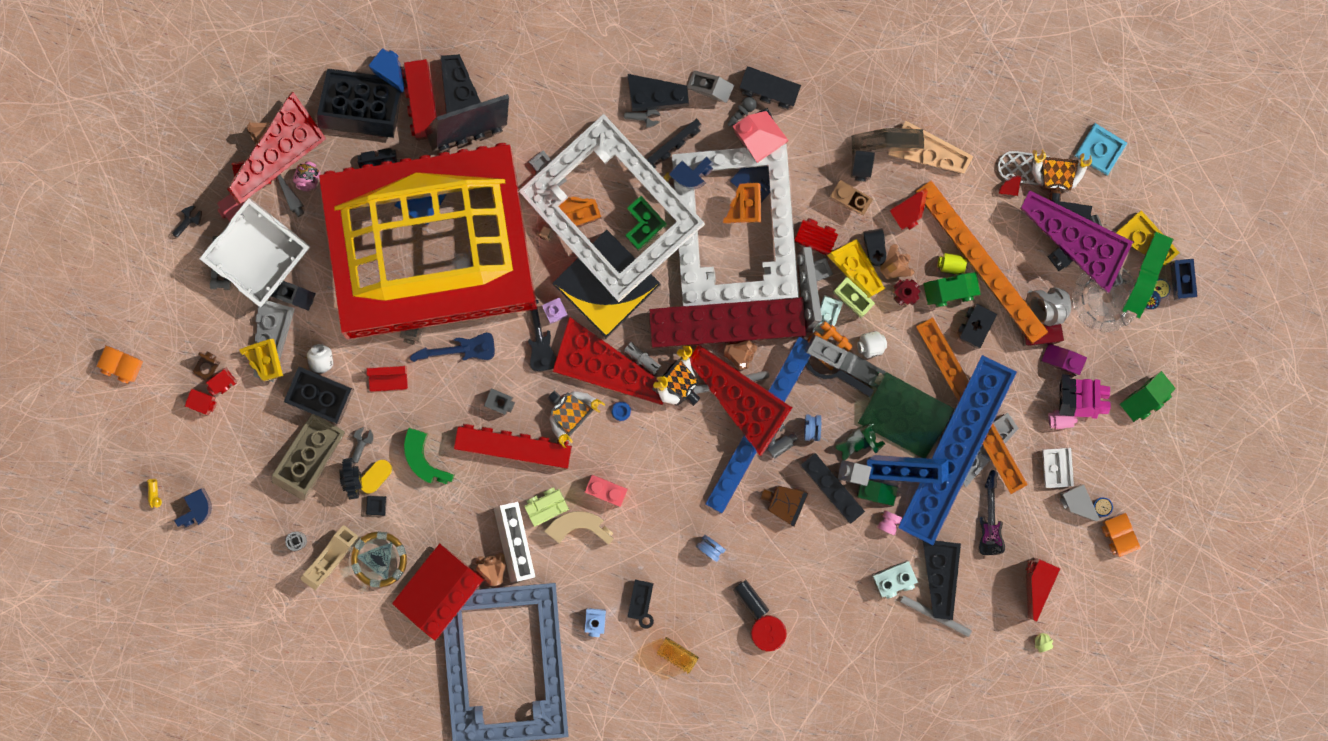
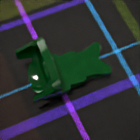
(861, 438)

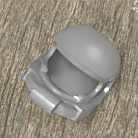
(1056, 303)

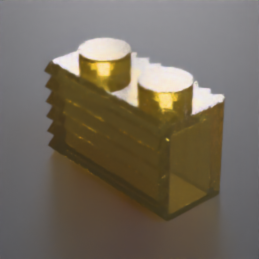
(677, 655)

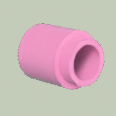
(1061, 421)

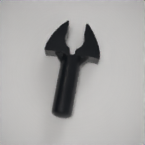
(187, 220)

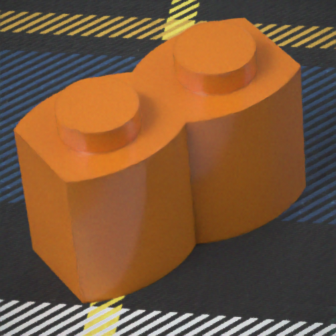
(119, 363)
(1121, 535)

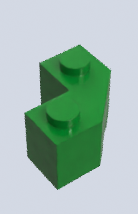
(952, 288)

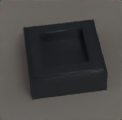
(376, 505)

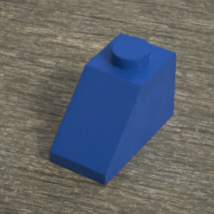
(388, 68)

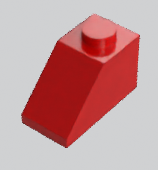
(910, 210)

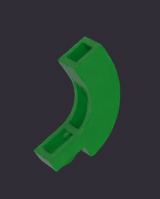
(414, 454)

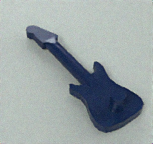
(477, 347)

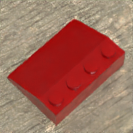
(437, 591)

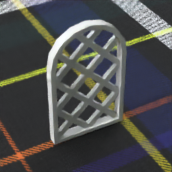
(1018, 166)

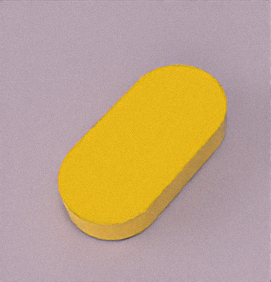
(376, 476)

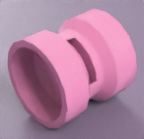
(889, 522)

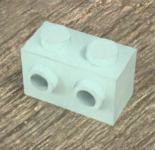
(895, 579)

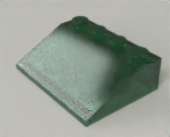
(906, 415)

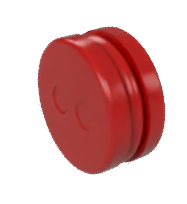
(768, 633)

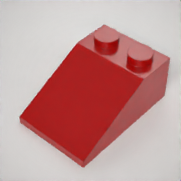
(1039, 582)

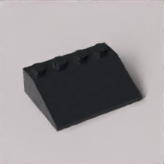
(358, 104)
(468, 123)

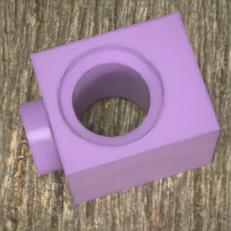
(555, 310)

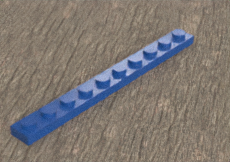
(745, 451)

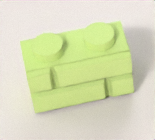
(853, 297)
(546, 507)

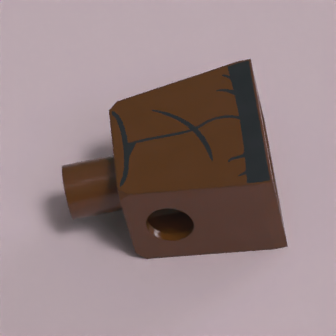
(785, 503)

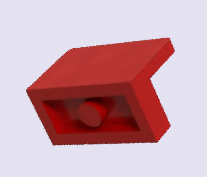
(387, 378)

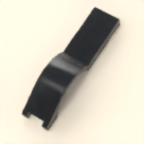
(843, 377)

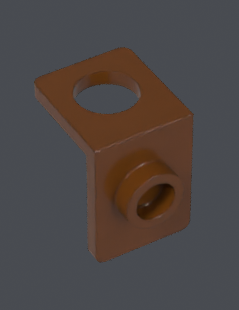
(206, 358)

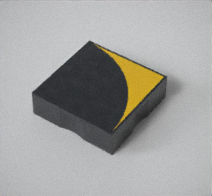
(593, 298)

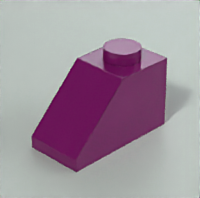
(1064, 359)

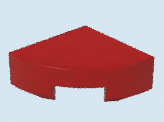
(1011, 186)

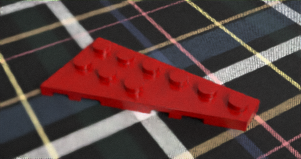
(598, 363)
(747, 403)

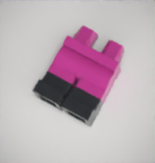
(1083, 397)

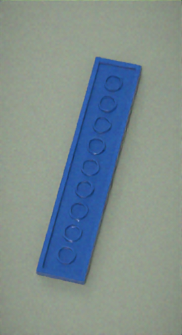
(960, 447)

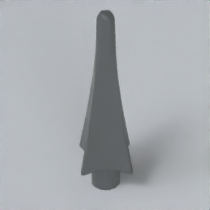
(294, 203)

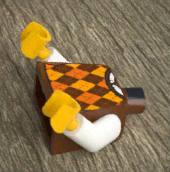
(1058, 173)

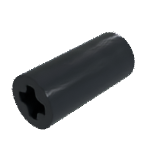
(751, 599)

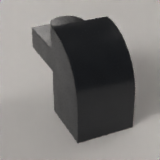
(1059, 259)

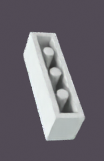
(514, 542)

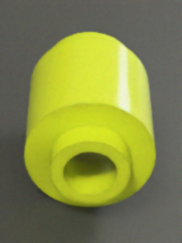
(952, 263)

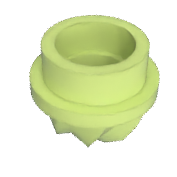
(1043, 642)

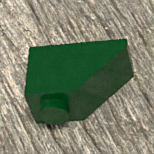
(878, 492)

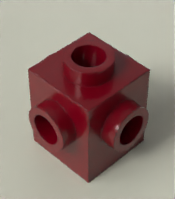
(903, 299)

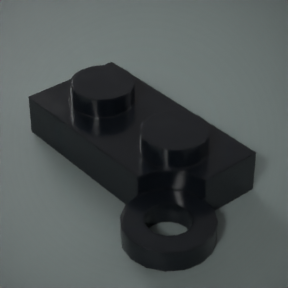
(640, 602)

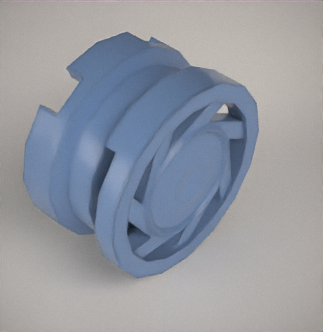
(810, 428)
(711, 551)

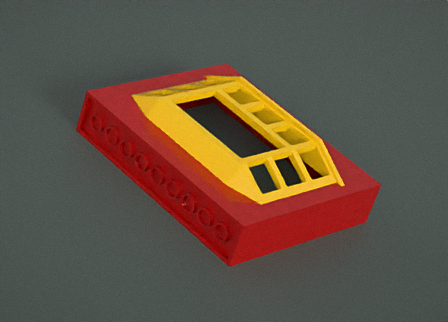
(436, 296)

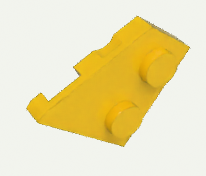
(264, 359)

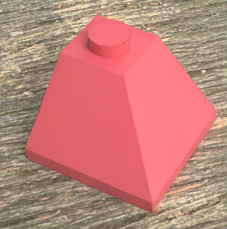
(759, 135)

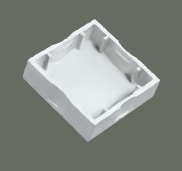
(255, 252)

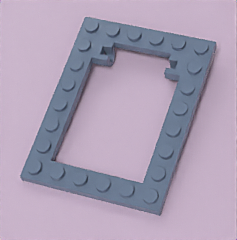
(548, 714)

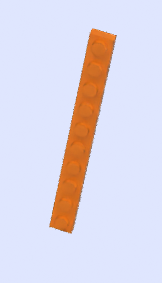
(983, 264)
(958, 382)

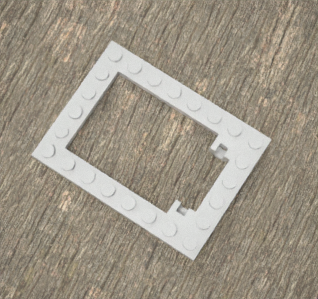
(606, 142)
(780, 275)

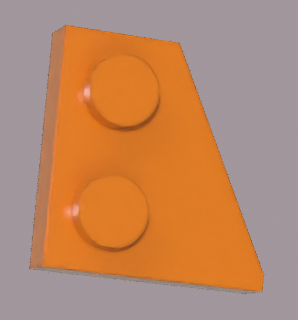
(745, 205)
(580, 210)

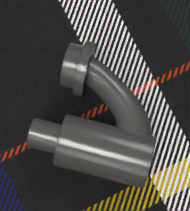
(782, 445)

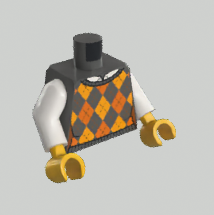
(570, 412)

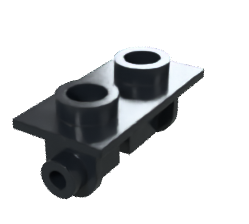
(384, 155)

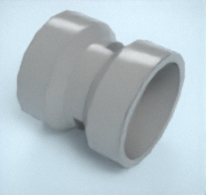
(299, 540)

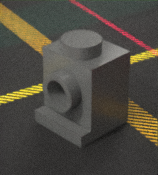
(493, 398)

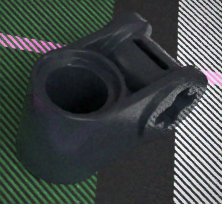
(875, 243)

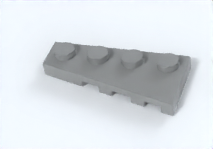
(809, 289)
(273, 323)
(1006, 429)

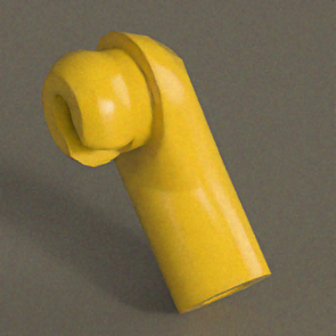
(153, 499)

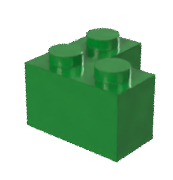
(649, 223)
(1148, 397)

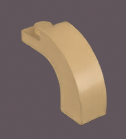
(578, 519)
(329, 558)

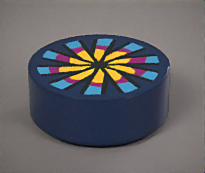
(1154, 301)

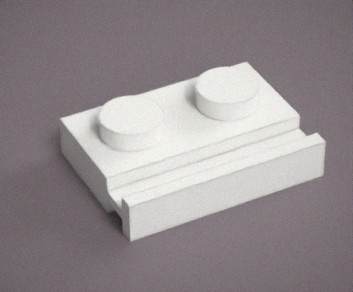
(1058, 467)

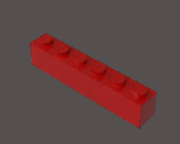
(512, 447)

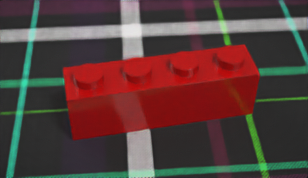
(421, 96)

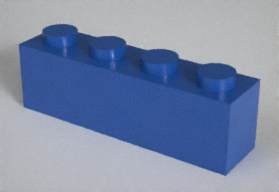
(908, 469)

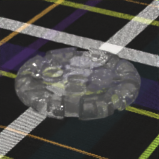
(1099, 307)

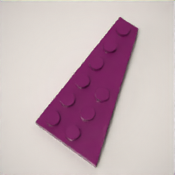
(1089, 245)

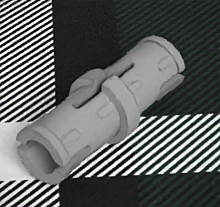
(642, 358)

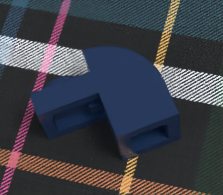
(692, 178)
(200, 509)

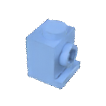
(595, 614)

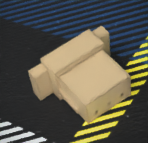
(544, 234)

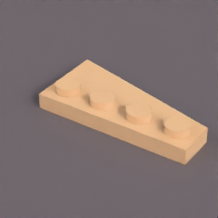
(935, 153)

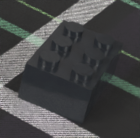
(319, 395)

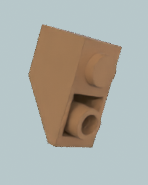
(850, 198)

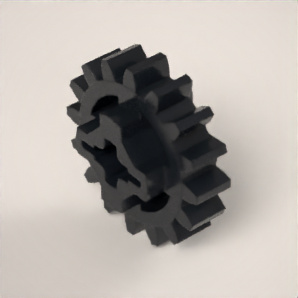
(350, 478)

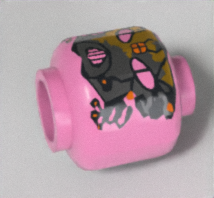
(306, 176)

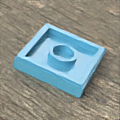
(1102, 147)

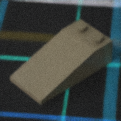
(307, 457)

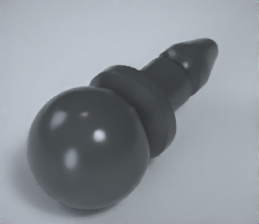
(747, 105)

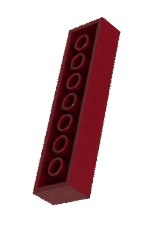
(727, 322)

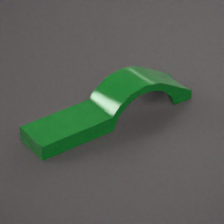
(1148, 274)

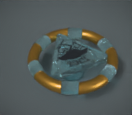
(378, 559)

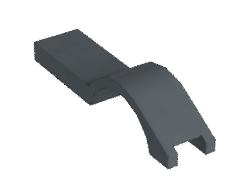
(843, 360)

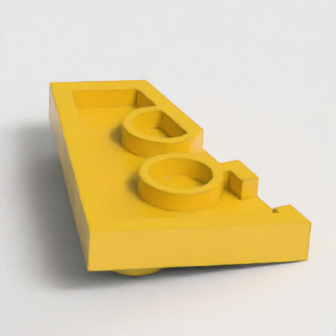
(1140, 231)
(857, 267)

